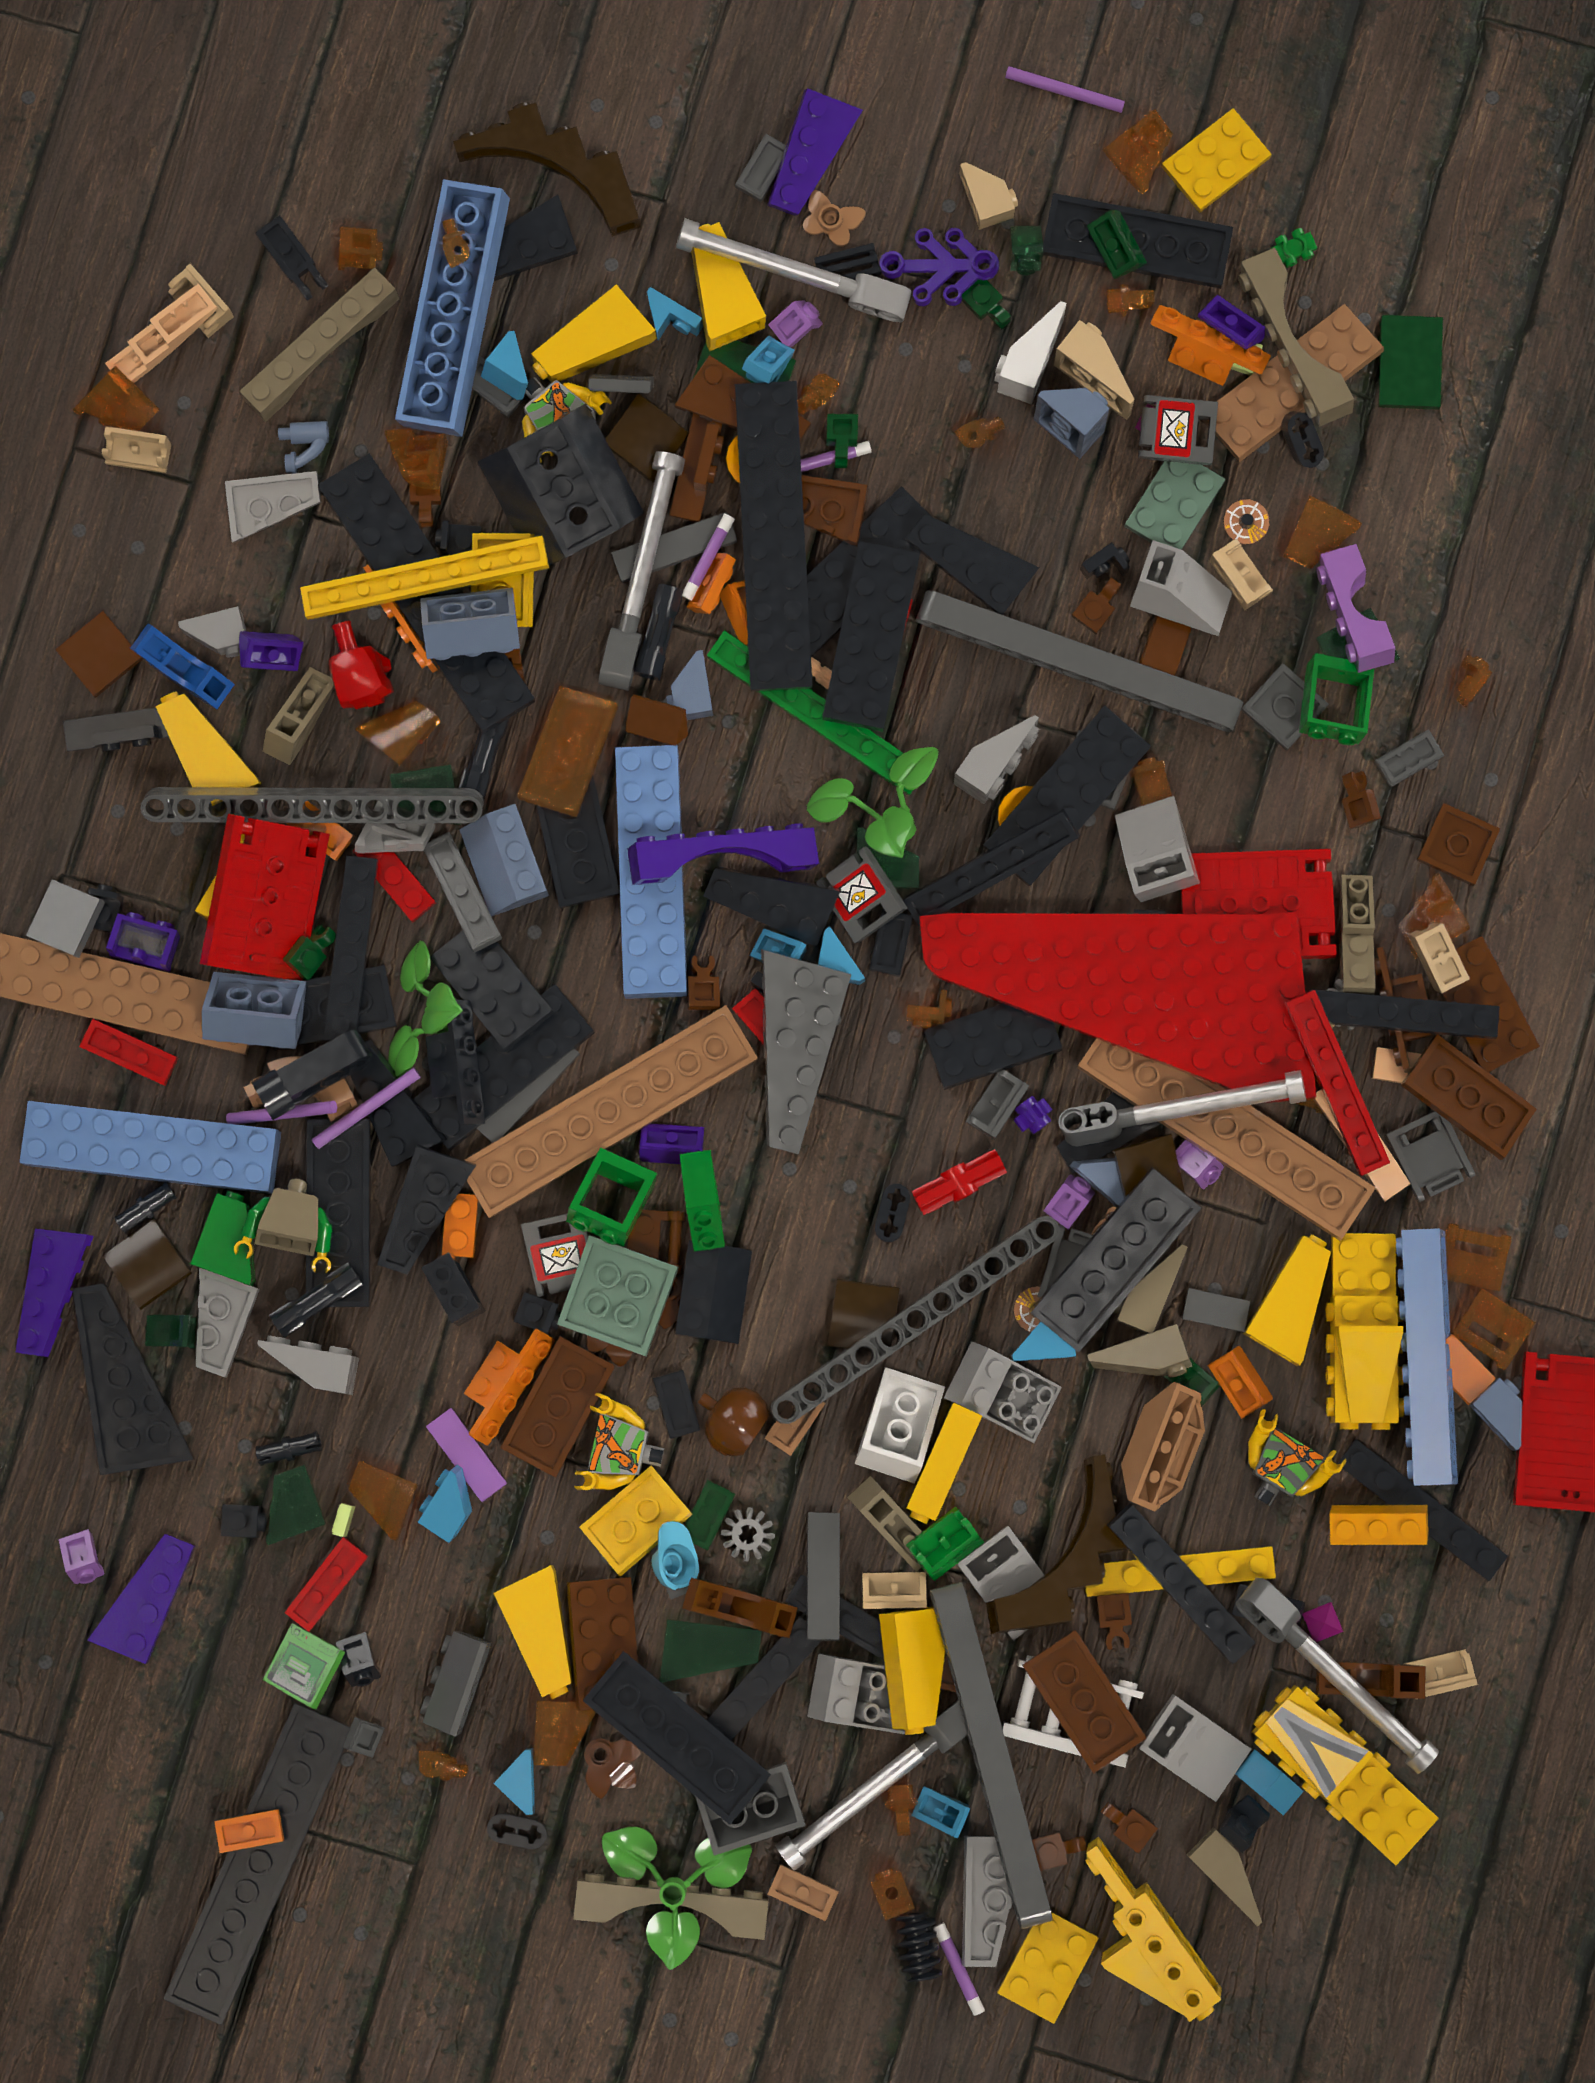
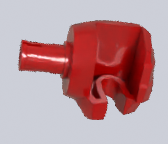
(358, 671)

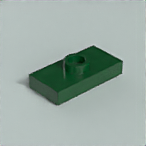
(708, 1514)

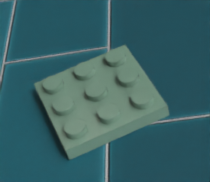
(617, 1295)

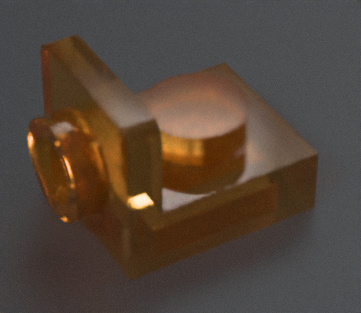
(1471, 685)
(1151, 781)

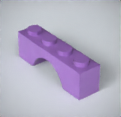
(1367, 639)

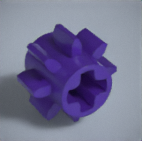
(1033, 1115)

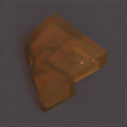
(1140, 149)
(118, 403)
(419, 457)
(1319, 531)
(400, 730)
(1434, 907)
(383, 1496)
(558, 1731)

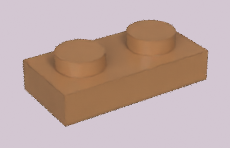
(788, 1436)
(803, 1892)

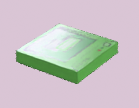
(304, 1666)

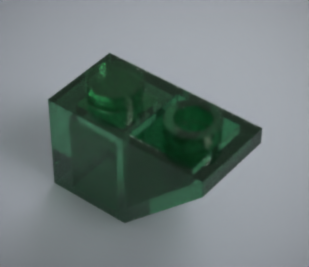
(1025, 249)

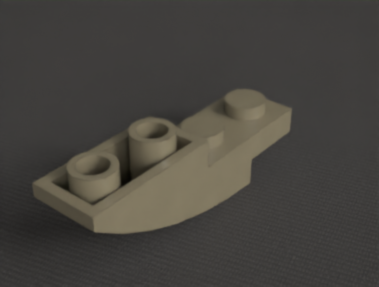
(1356, 934)

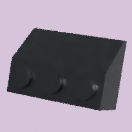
(714, 1293)

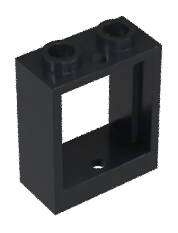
(453, 1289)

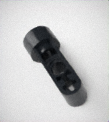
(312, 1073)

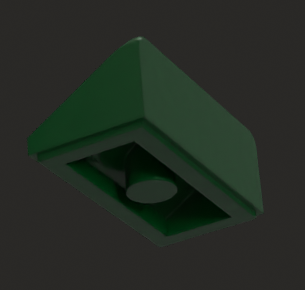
(1116, 243)

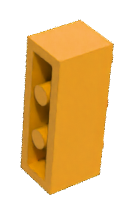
(1378, 1525)

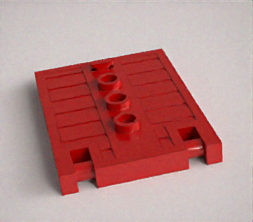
(1268, 885)
(263, 896)
(1557, 1434)

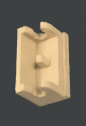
(188, 279)
(136, 449)
(1240, 574)
(1439, 957)
(894, 1590)
(1447, 1672)

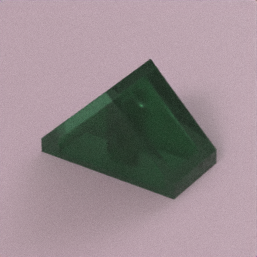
(170, 1331)

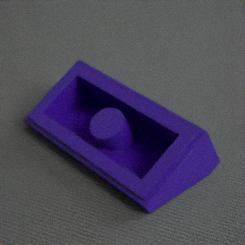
(1232, 322)
(269, 651)
(666, 1142)

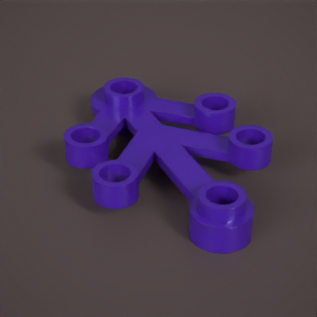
(943, 266)

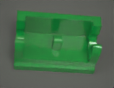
(944, 1544)

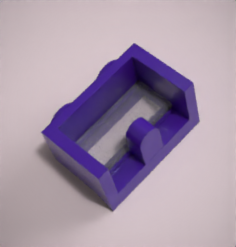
(143, 941)

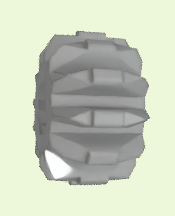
(758, 1538)

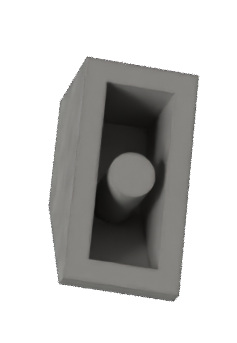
(217, 630)

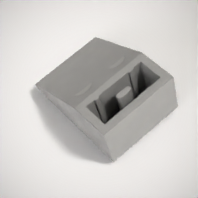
(1181, 590)
(988, 762)
(1156, 849)
(320, 1369)
(1003, 1391)
(1000, 1568)
(851, 1694)
(1194, 1747)

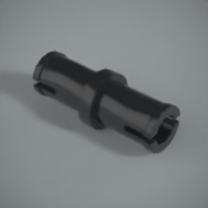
(145, 1207)
(288, 1448)

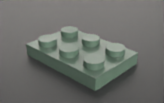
(1174, 503)

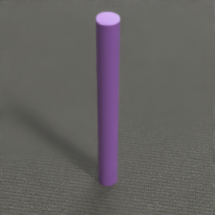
(1065, 89)
(366, 1108)
(300, 1111)

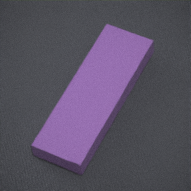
(467, 1453)

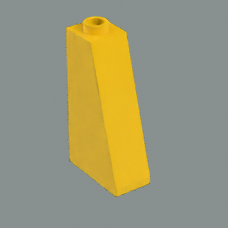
(725, 296)
(594, 337)
(201, 748)
(1290, 1305)
(943, 1463)
(538, 1627)
(912, 1667)

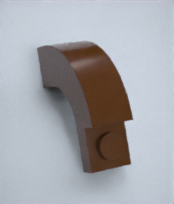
(740, 1607)
(1381, 1679)

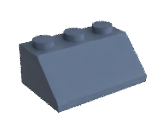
(1072, 417)
(469, 624)
(503, 860)
(253, 1010)

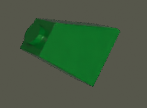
(219, 1237)

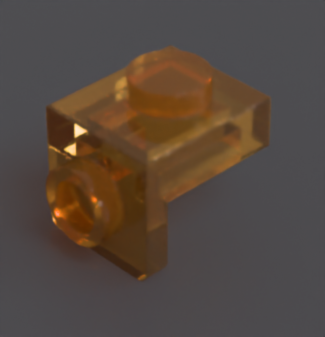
(924, 1016)

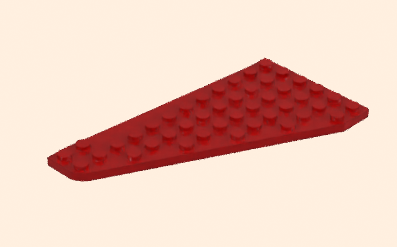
(1160, 985)

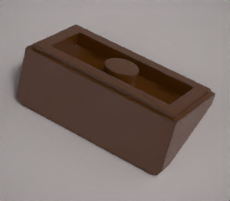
(1165, 645)
(656, 720)

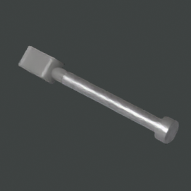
(866, 292)

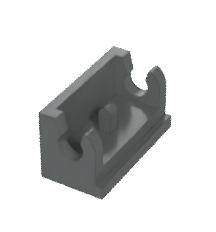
(997, 1104)

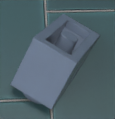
(692, 690)
(1103, 1176)
(1501, 1411)

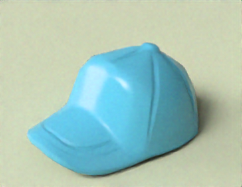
(676, 1557)

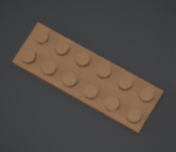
(1257, 405)

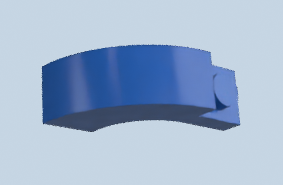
(182, 667)

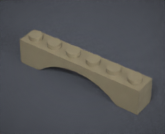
(351, 313)
(1322, 388)
(739, 1914)

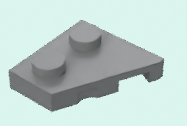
(393, 836)

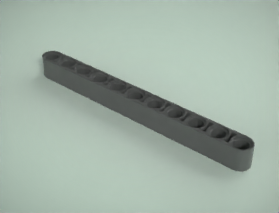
(1079, 661)
(326, 797)
(929, 1313)
(991, 1755)

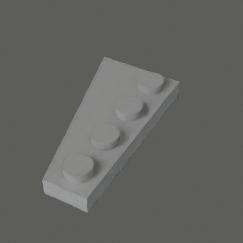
(984, 1902)

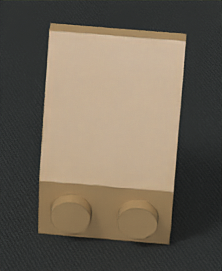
(1090, 363)

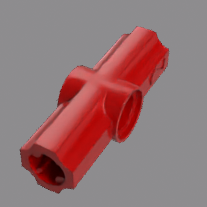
(959, 1182)

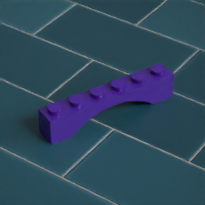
(782, 849)

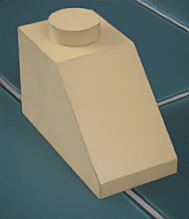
(987, 196)

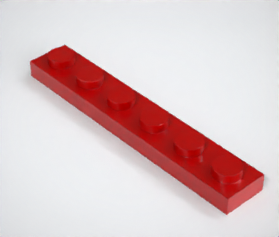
(1337, 1082)

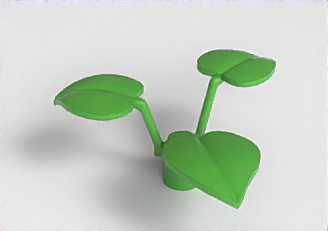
(896, 826)
(439, 1011)
(674, 1933)

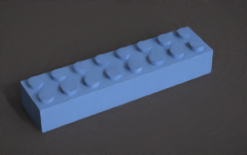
(452, 311)
(650, 912)
(150, 1147)
(1428, 1355)

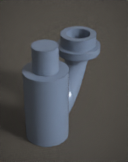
(304, 433)

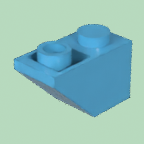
(449, 1507)

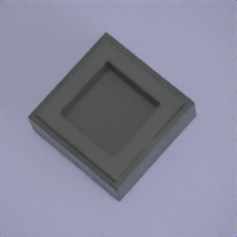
(363, 1737)

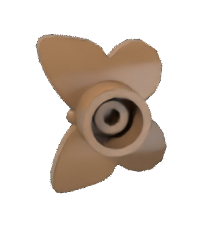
(831, 219)

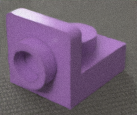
(795, 322)
(1198, 1164)
(1069, 1200)
(80, 1557)

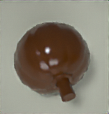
(734, 1420)

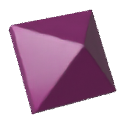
(1322, 1622)

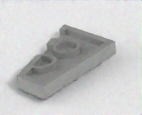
(268, 500)
(222, 1320)

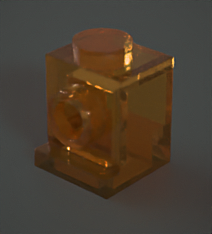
(359, 248)
(898, 1905)

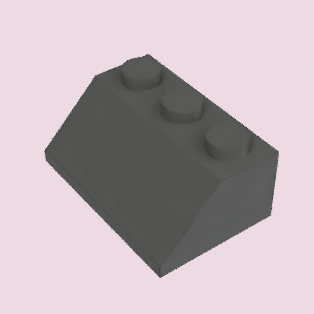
(455, 1682)
(768, 1814)

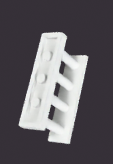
(1050, 1734)

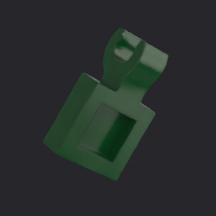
(984, 301)
(842, 433)
(306, 953)

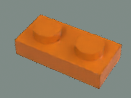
(708, 593)
(339, 836)
(461, 1226)
(249, 1831)

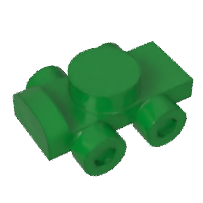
(1301, 245)

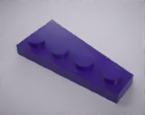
(812, 144)
(51, 1272)
(142, 1607)

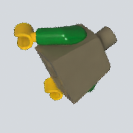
(289, 1223)

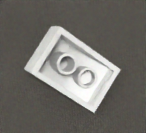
(1027, 358)
(900, 1425)

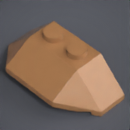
(1163, 1446)

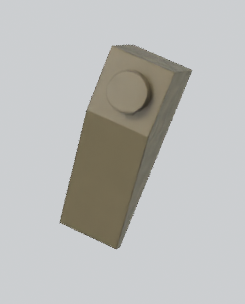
(298, 716)
(1146, 1300)
(1152, 1354)
(886, 1518)
(1224, 1867)

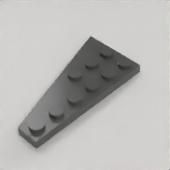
(798, 1030)

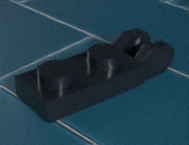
(289, 255)

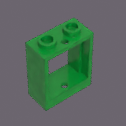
(1344, 672)
(620, 1171)
(702, 1200)

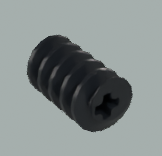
(919, 1946)

